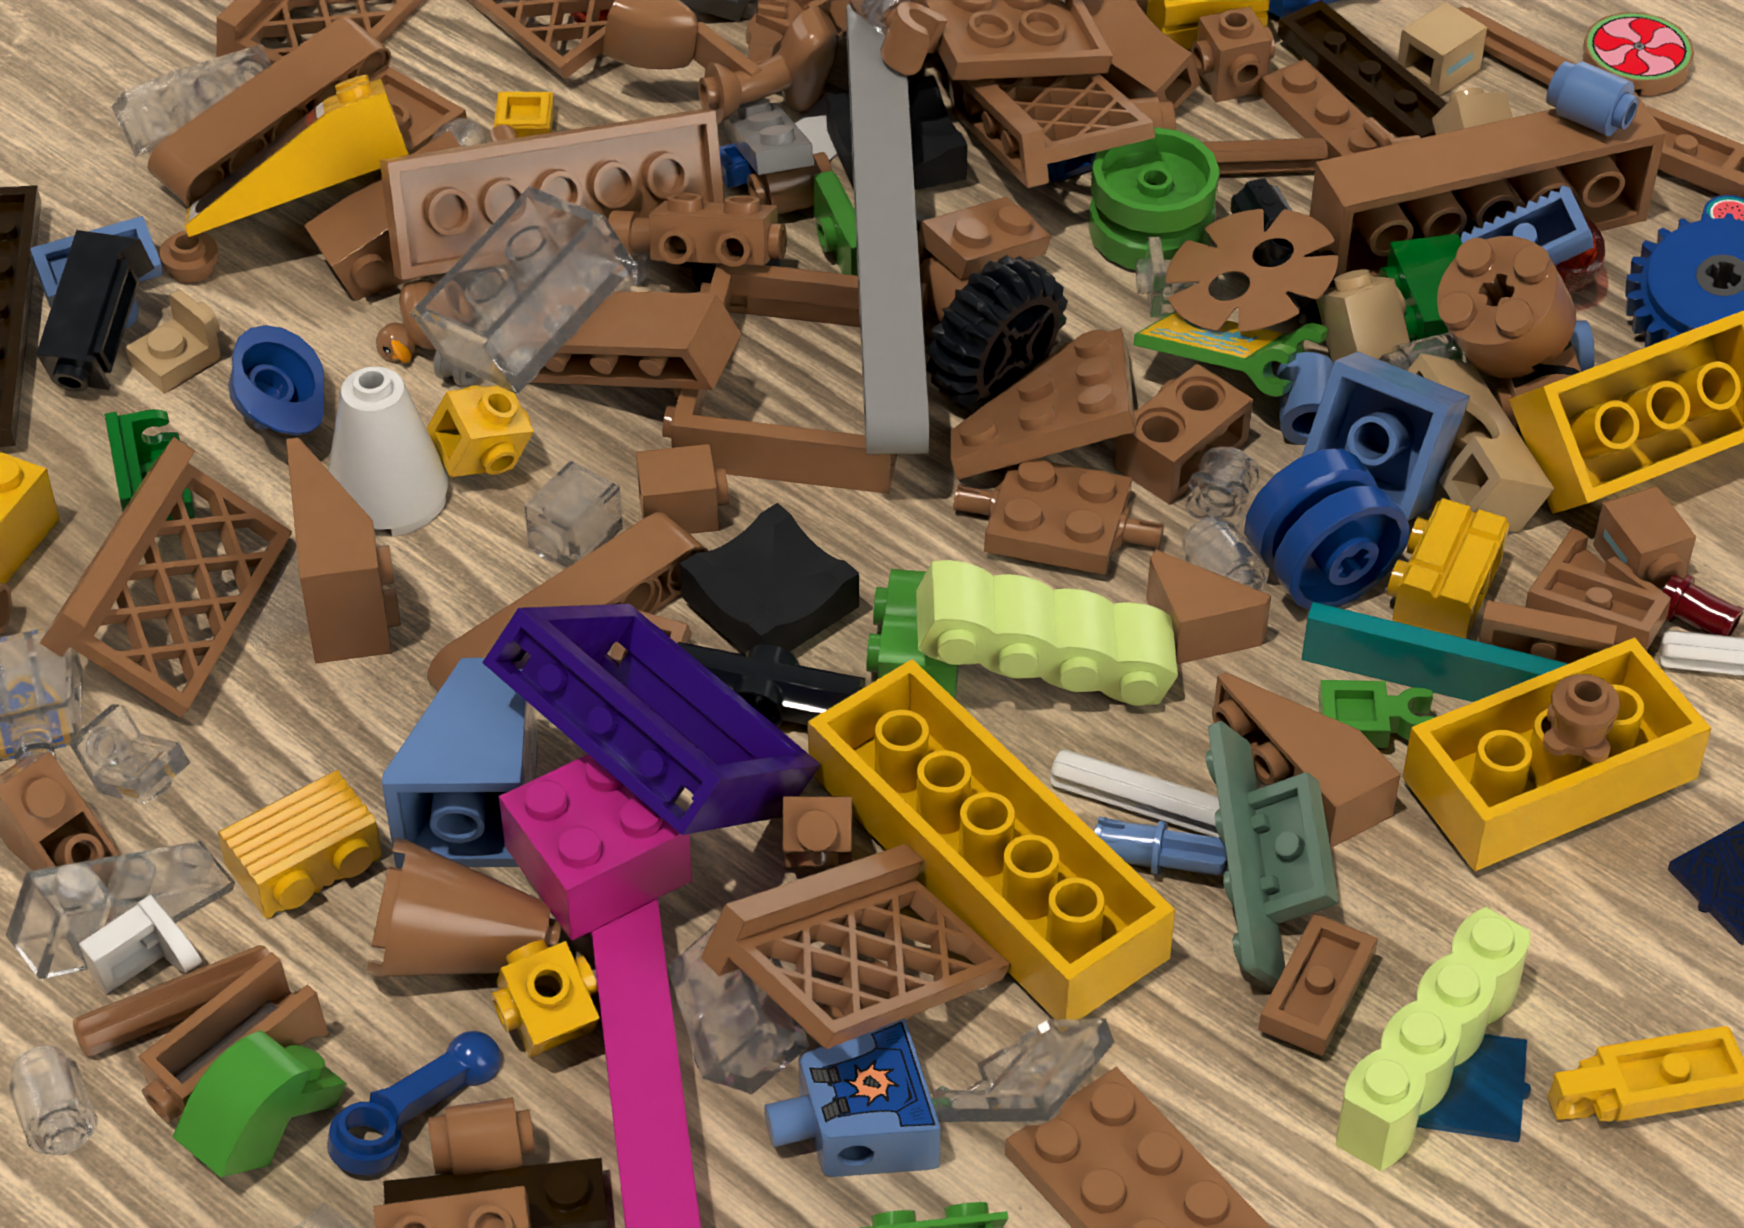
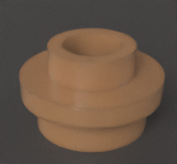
(189, 257)

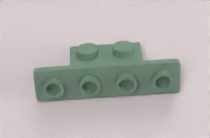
(1273, 851)

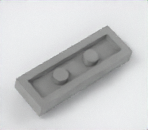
(768, 138)

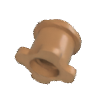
(1581, 717)

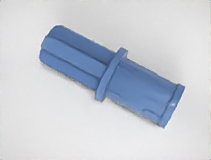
(1161, 847)

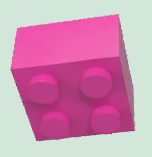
(591, 845)

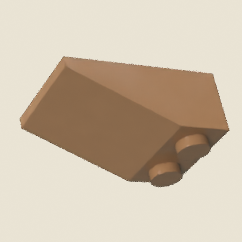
(339, 565)

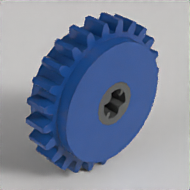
(1687, 278)

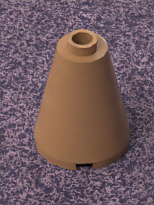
(452, 918)

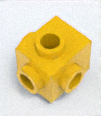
(480, 430)
(541, 1020)

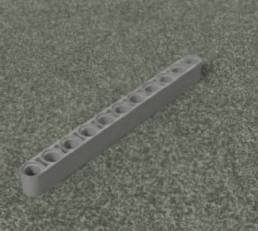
(886, 249)

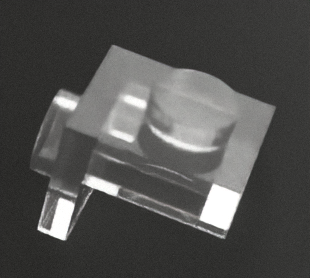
(124, 760)

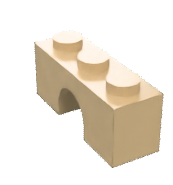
(1491, 460)

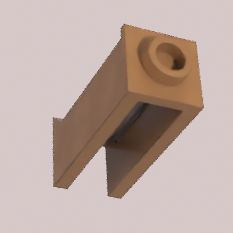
(248, 1005)

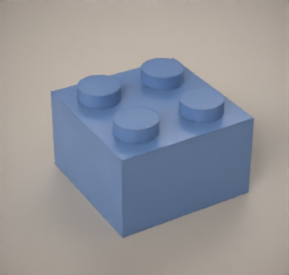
(1392, 423)

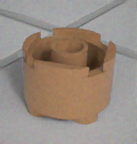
(1506, 305)

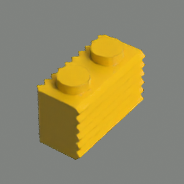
(301, 844)

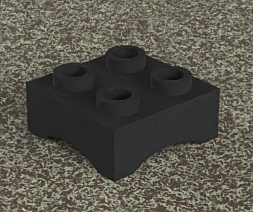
(937, 146)
(770, 584)

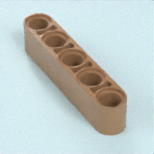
(263, 108)
(631, 569)

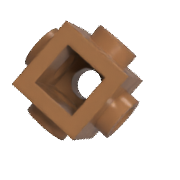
(1232, 53)

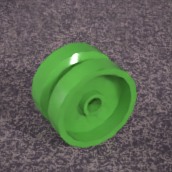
(1152, 190)

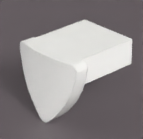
(135, 943)

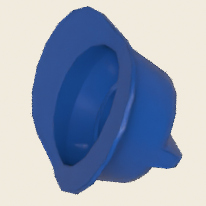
(277, 381)

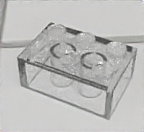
(523, 289)

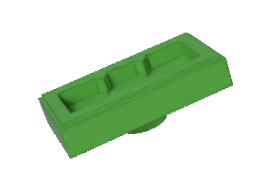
(835, 221)

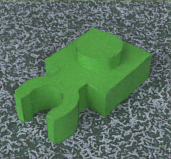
(1372, 710)

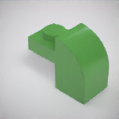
(248, 1100)

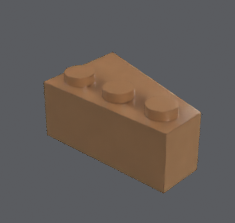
(356, 234)

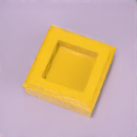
(526, 112)

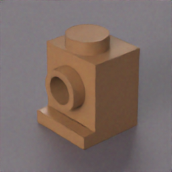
(817, 831)

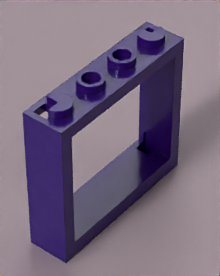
(564, 682)

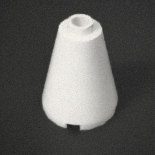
(386, 453)

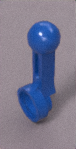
(469, 1060)

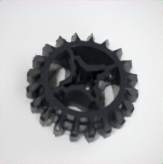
(995, 331)

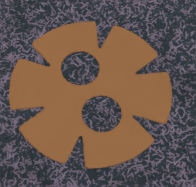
(1266, 298)

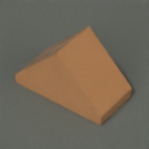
(1206, 609)

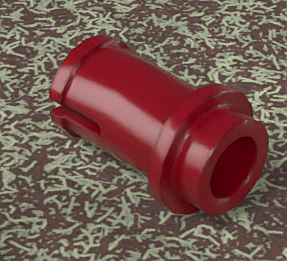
(1701, 607)

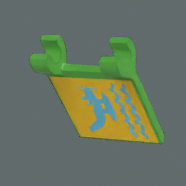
(1232, 349)

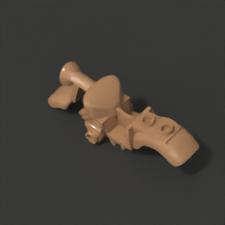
(787, 41)

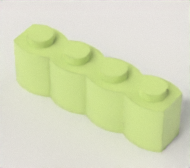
(1036, 631)
(1431, 1037)

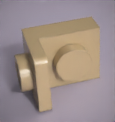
(178, 346)

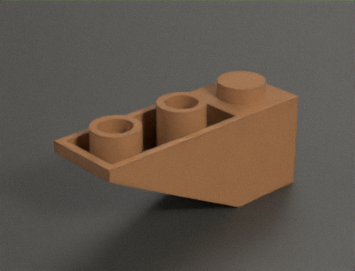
(1292, 739)

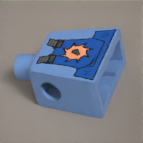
(862, 1107)

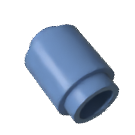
(1592, 97)

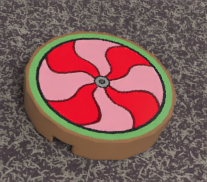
(1640, 49)

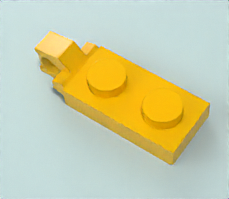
(1652, 1077)

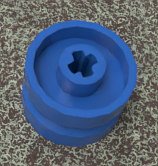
(1326, 528)

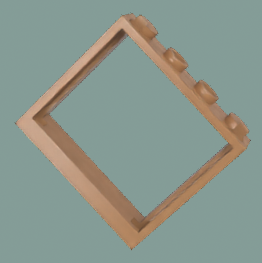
(774, 449)

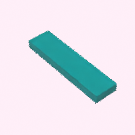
(1415, 655)

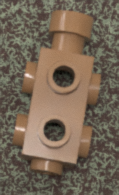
(704, 230)

